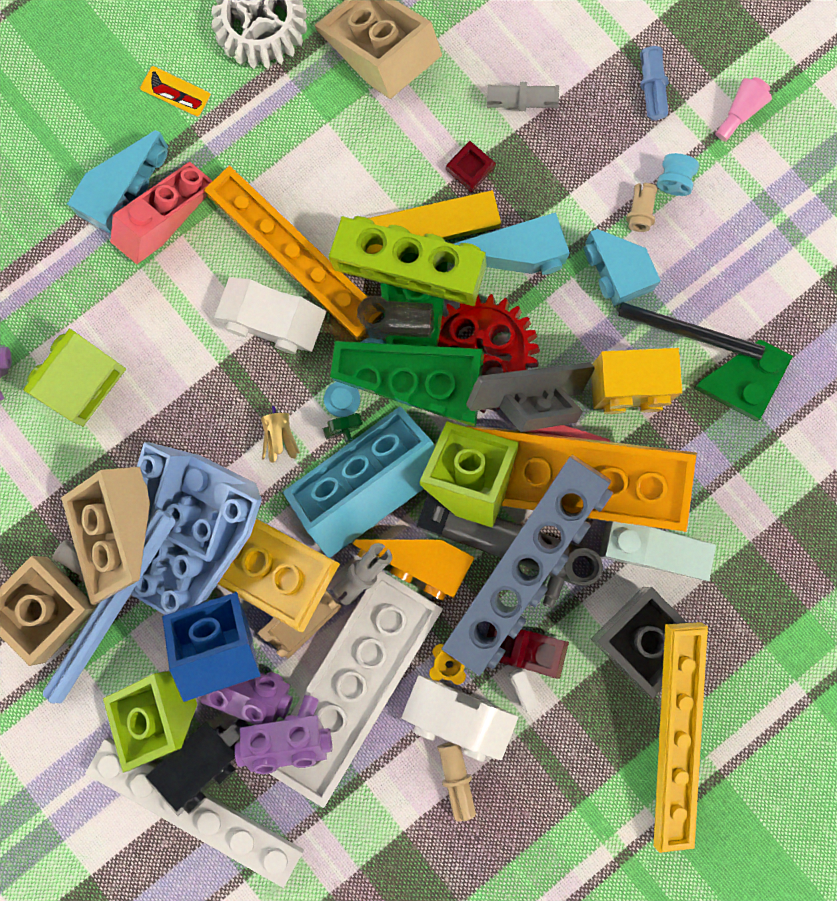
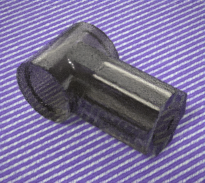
(400, 318)

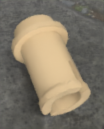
(641, 214)

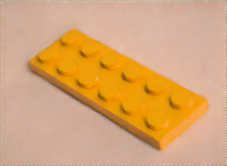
(647, 482)

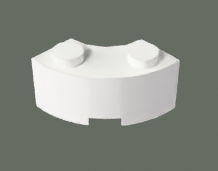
(269, 315)
(459, 718)

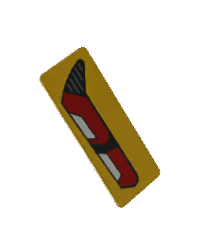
(175, 91)

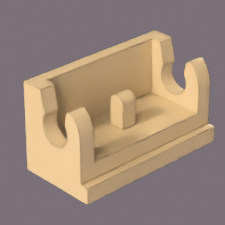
(289, 640)

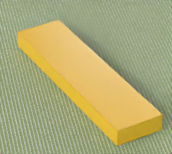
(446, 218)

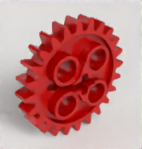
(489, 321)

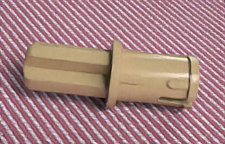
(457, 781)

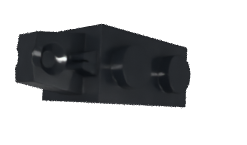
(202, 761)

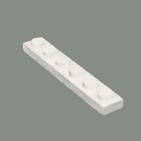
(210, 822)

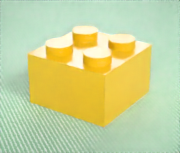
(636, 380)

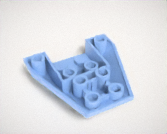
(212, 524)

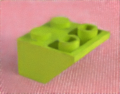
(74, 377)

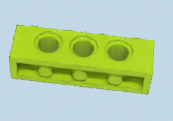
(458, 284)

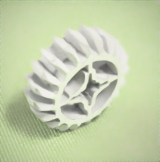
(263, 34)

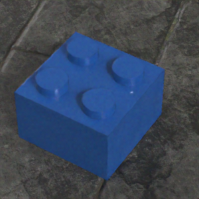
(210, 647)

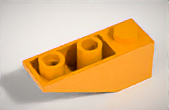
(428, 560)

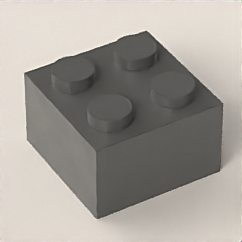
(636, 639)

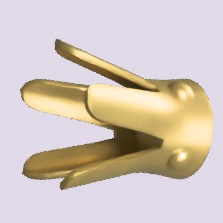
(276, 428)

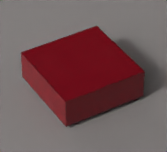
(470, 166)

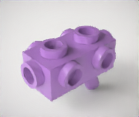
(255, 700)
(294, 741)

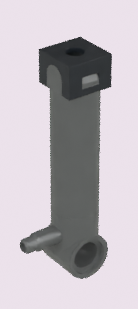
(496, 541)

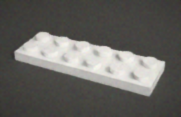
(361, 677)

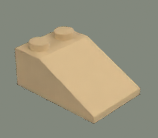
(381, 41)
(109, 529)

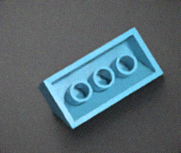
(362, 482)

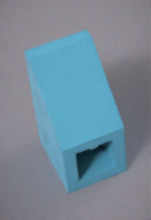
(622, 265)

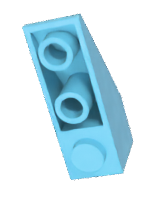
(118, 181)

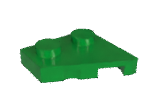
(747, 382)

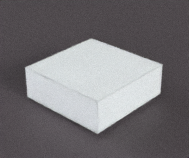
(523, 690)

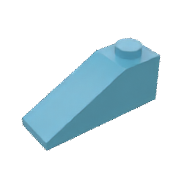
(525, 246)

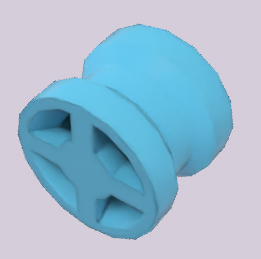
(678, 174)

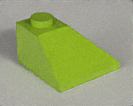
(470, 472)
(148, 719)

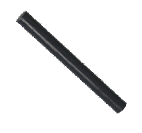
(691, 331)

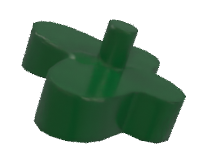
(343, 426)

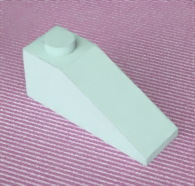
(657, 550)

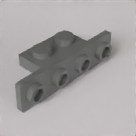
(534, 396)

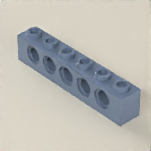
(466, 641)

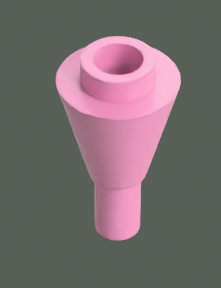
(750, 98)

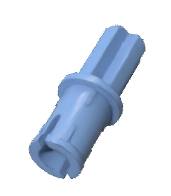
(654, 82)

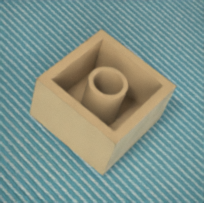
(40, 610)

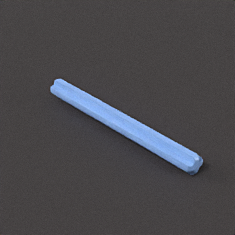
(104, 616)

